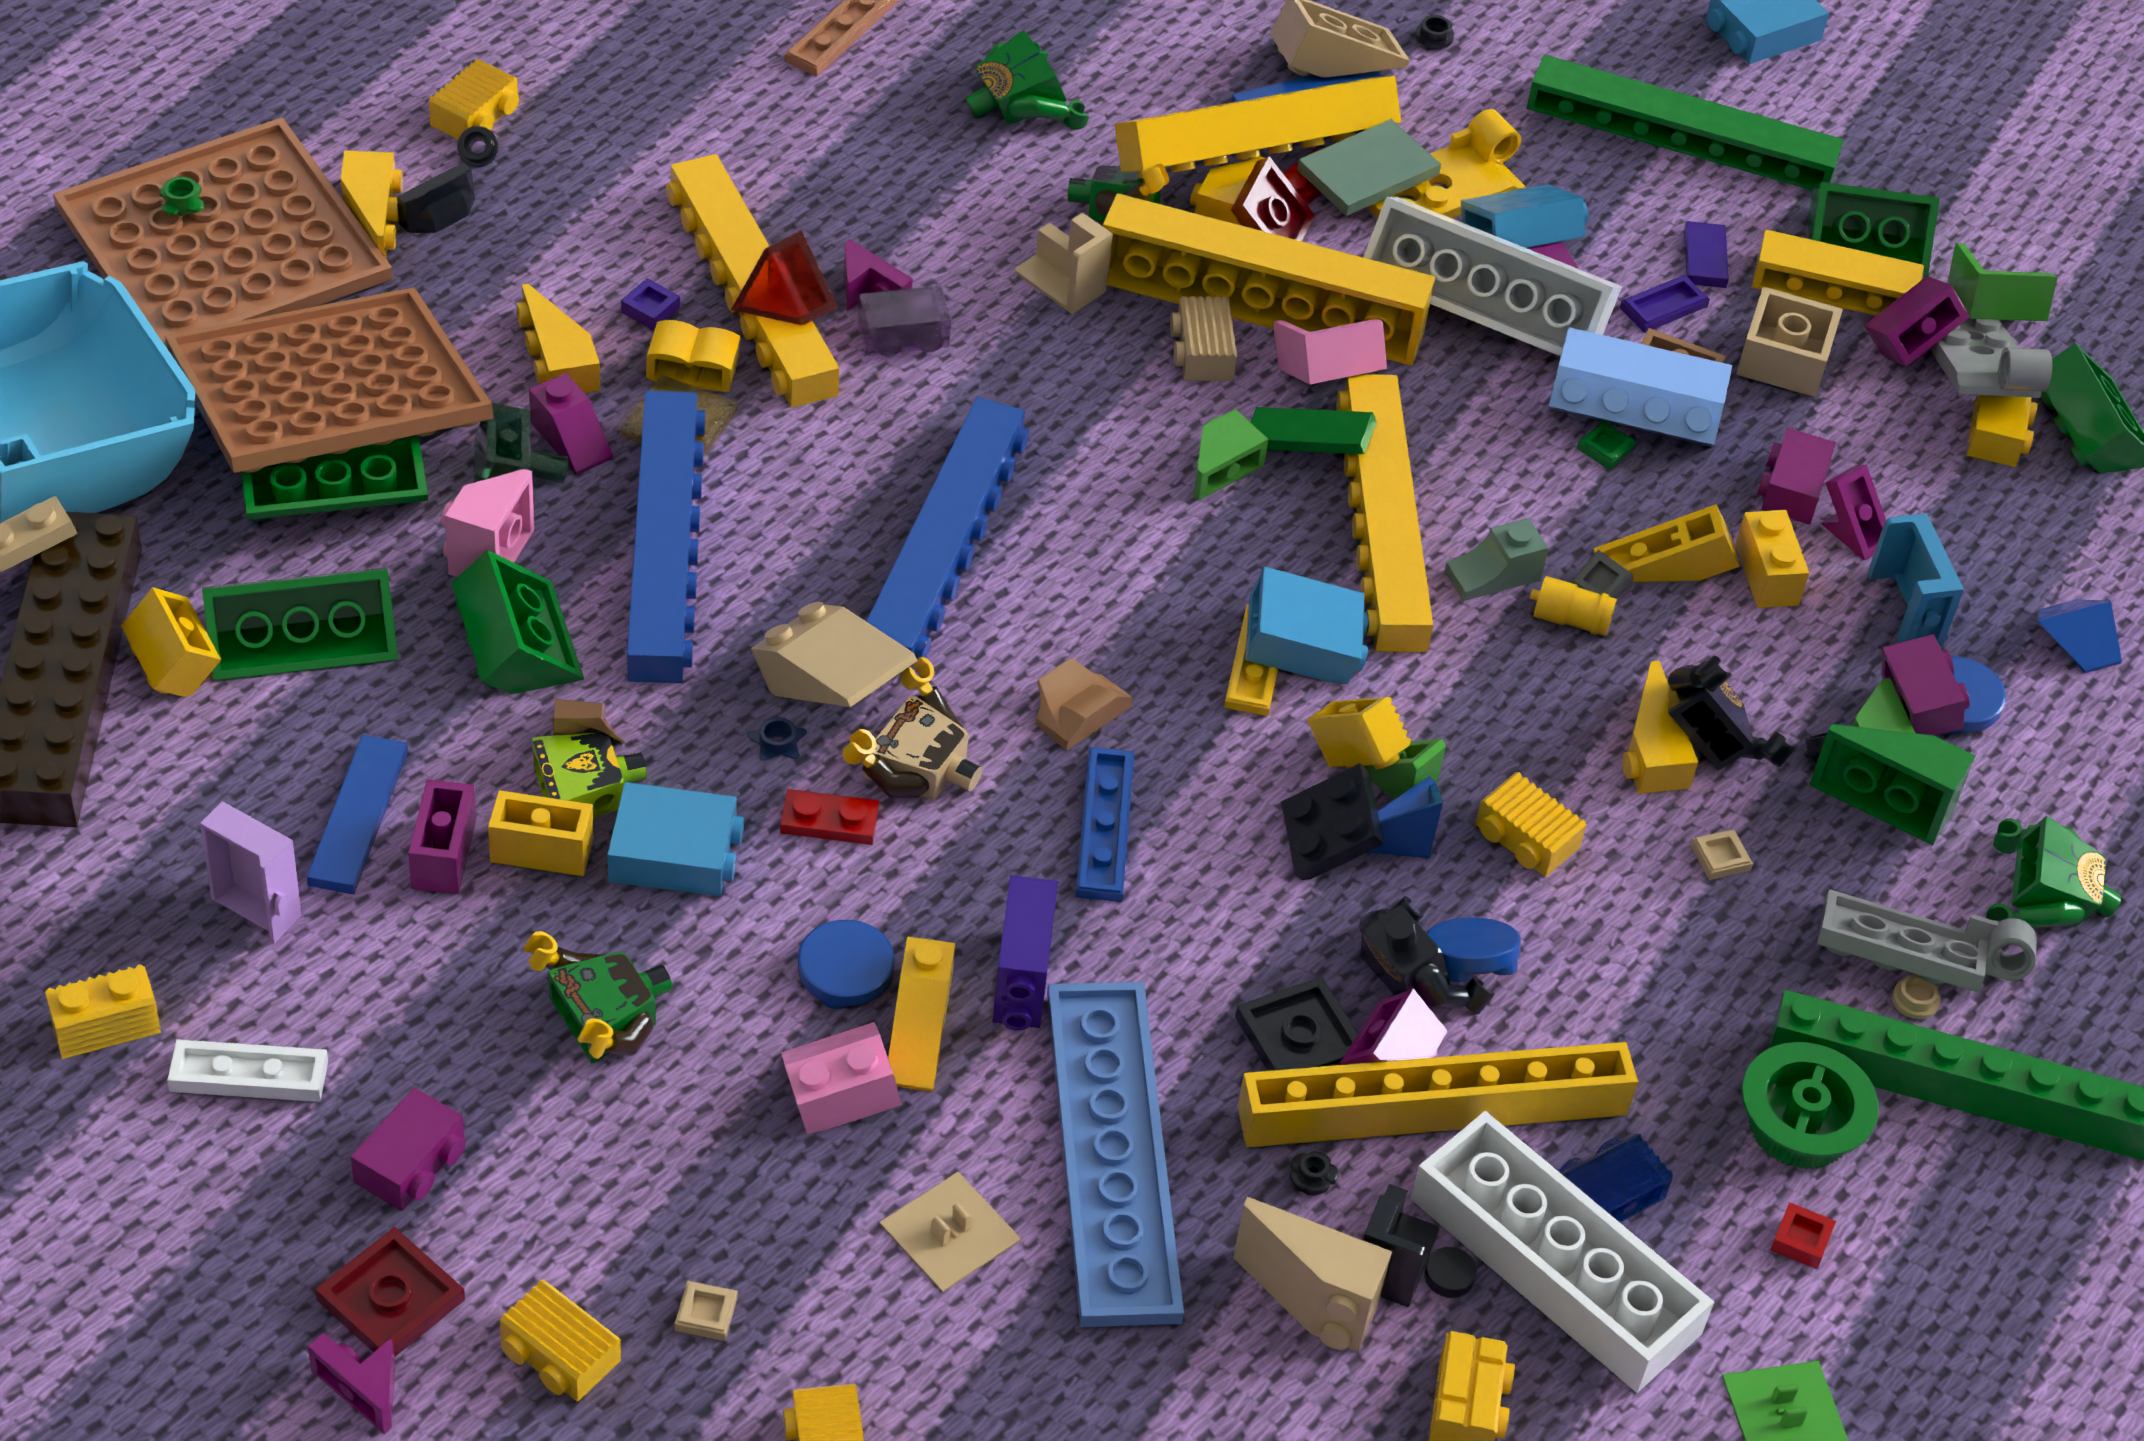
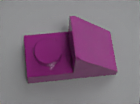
(869, 274)
(1858, 511)
(363, 1385)

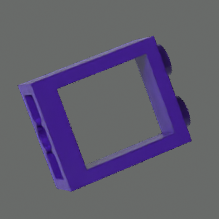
(1025, 952)

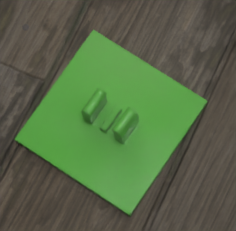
(1785, 1404)

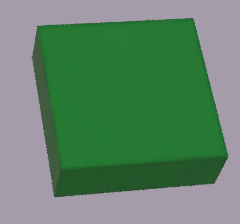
(1606, 445)

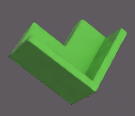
(2000, 293)

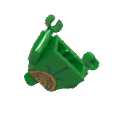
(1023, 85)
(2054, 877)

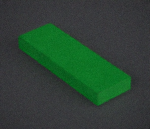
(1315, 429)

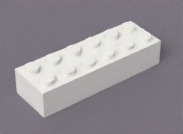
(1492, 277)
(1561, 1251)

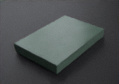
(1368, 167)

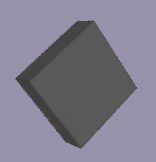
(1603, 576)

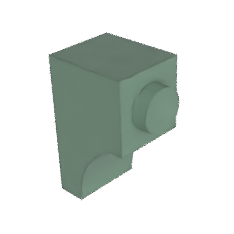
(1504, 560)

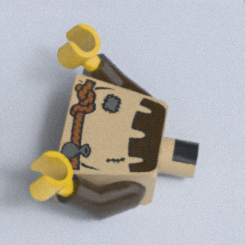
(919, 745)

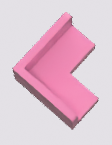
(1330, 351)

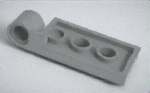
(1925, 946)

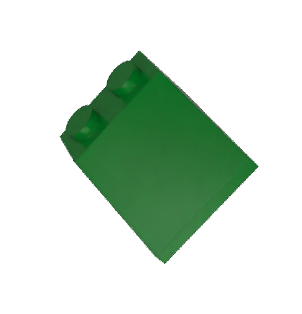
(1894, 776)

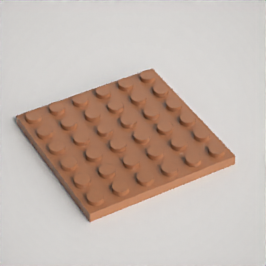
(261, 246)
(327, 379)

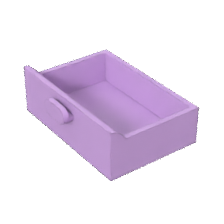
(251, 869)

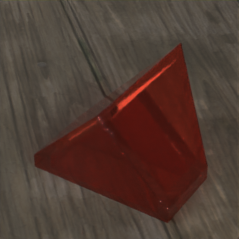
(786, 284)

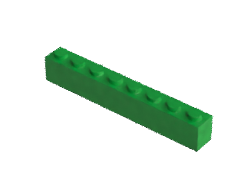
(1683, 123)
(1971, 1074)

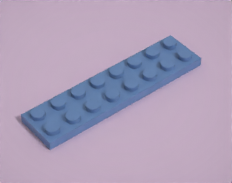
(1114, 1156)

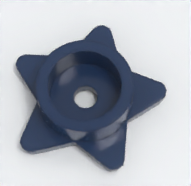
(774, 728)

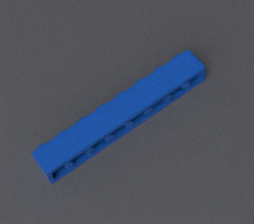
(949, 524)
(664, 540)

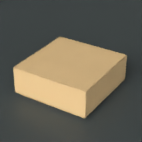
(1721, 854)
(706, 1310)

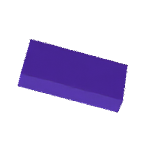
(1706, 254)
(1664, 303)

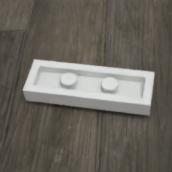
(248, 1070)

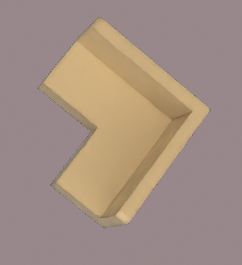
(1070, 267)

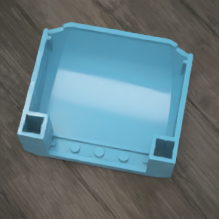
(84, 394)

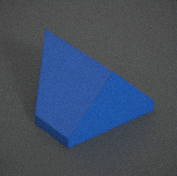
(2084, 631)
(1411, 821)

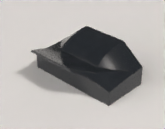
(437, 201)

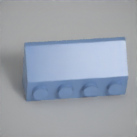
(1640, 387)

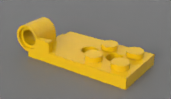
(1469, 166)

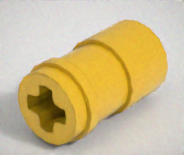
(1569, 605)

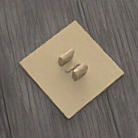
(950, 1231)

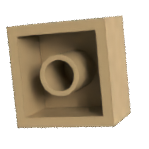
(1789, 341)

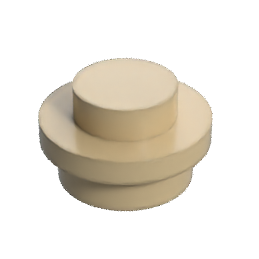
(1916, 998)

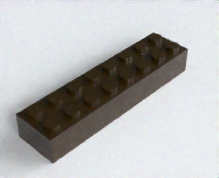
(64, 668)

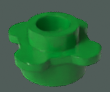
(181, 196)

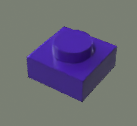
(650, 303)

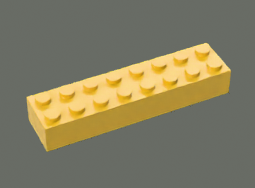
(1263, 274)

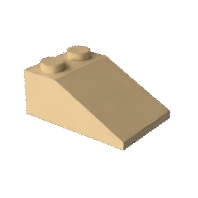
(1333, 42)
(829, 657)
(1313, 1272)

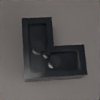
(1408, 1240)

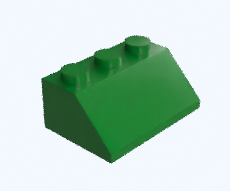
(1874, 221)
(2093, 413)
(514, 626)

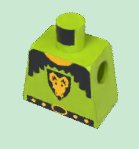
(585, 769)

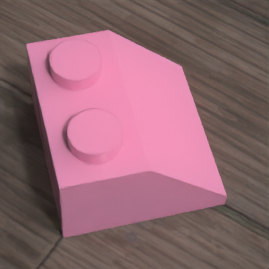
(490, 517)
(841, 1078)

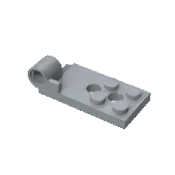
(1987, 361)

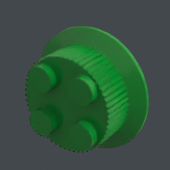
(1808, 1104)

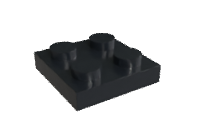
(1332, 822)
(1297, 1027)

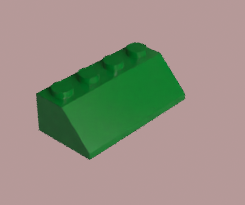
(342, 481)
(300, 623)

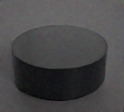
(1450, 1272)

